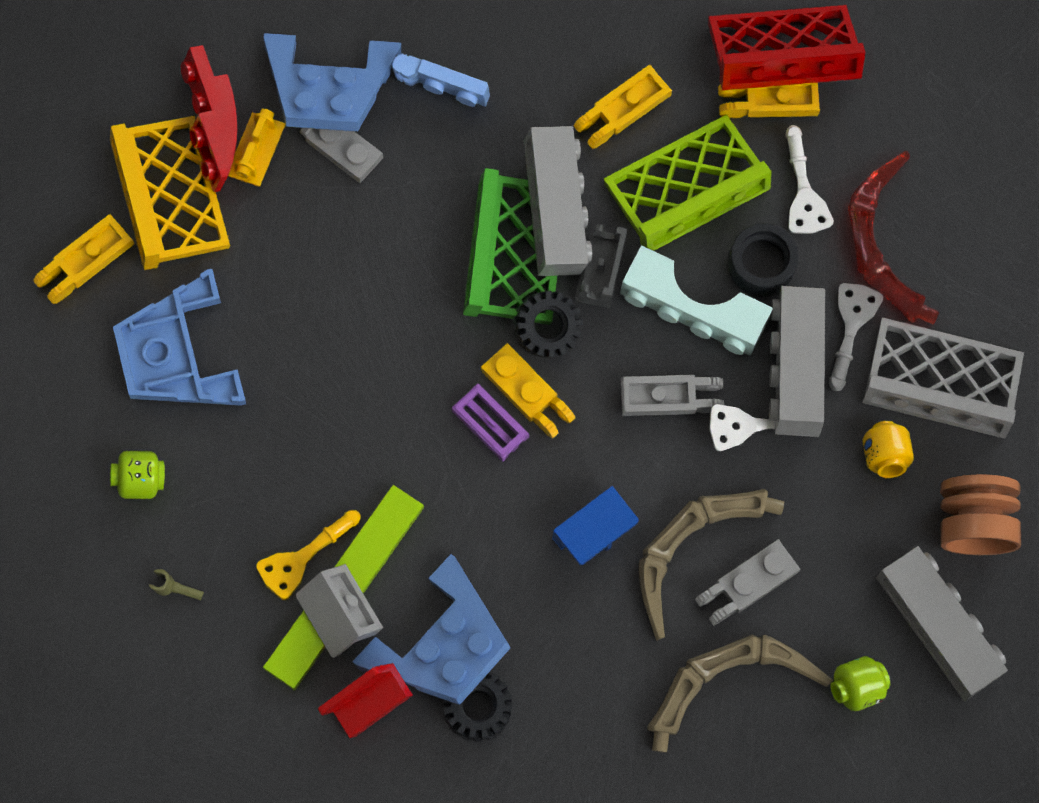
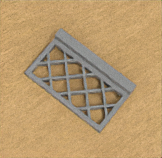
(938, 405)

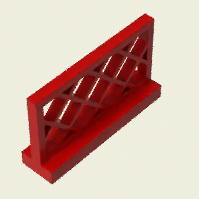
(786, 63)

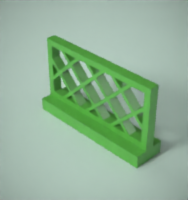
(483, 250)

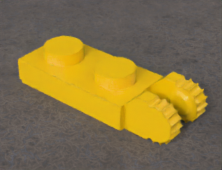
(772, 101)
(624, 105)
(85, 258)
(525, 389)

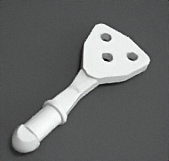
(805, 194)
(747, 426)

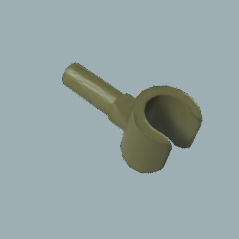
(175, 587)

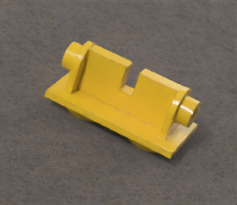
(256, 147)

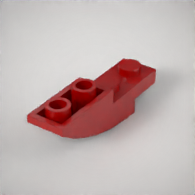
(216, 124)

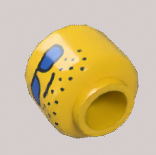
(888, 449)

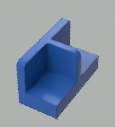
(595, 526)

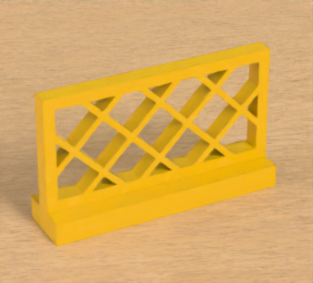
(140, 204)

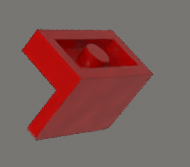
(368, 699)

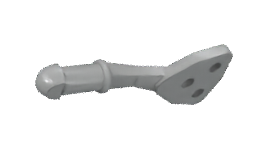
(852, 322)

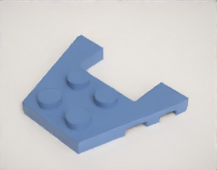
(327, 94)
(160, 354)
(454, 650)

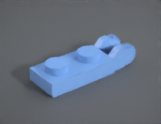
(439, 79)

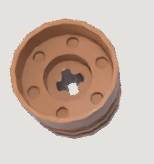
(980, 515)

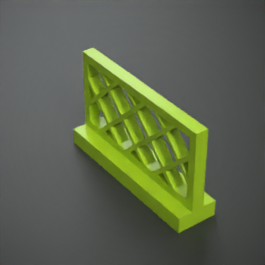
(708, 202)

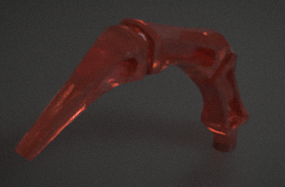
(868, 255)

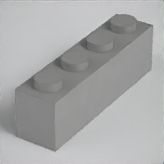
(556, 201)
(799, 361)
(942, 622)

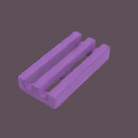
(511, 444)

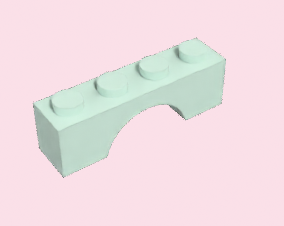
(733, 323)

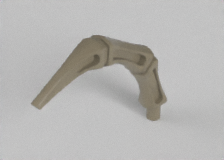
(690, 519)
(706, 666)

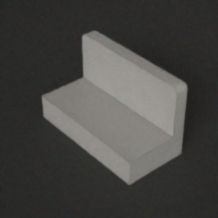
(338, 609)

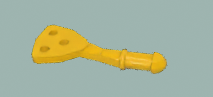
(298, 560)

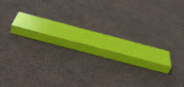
(364, 560)

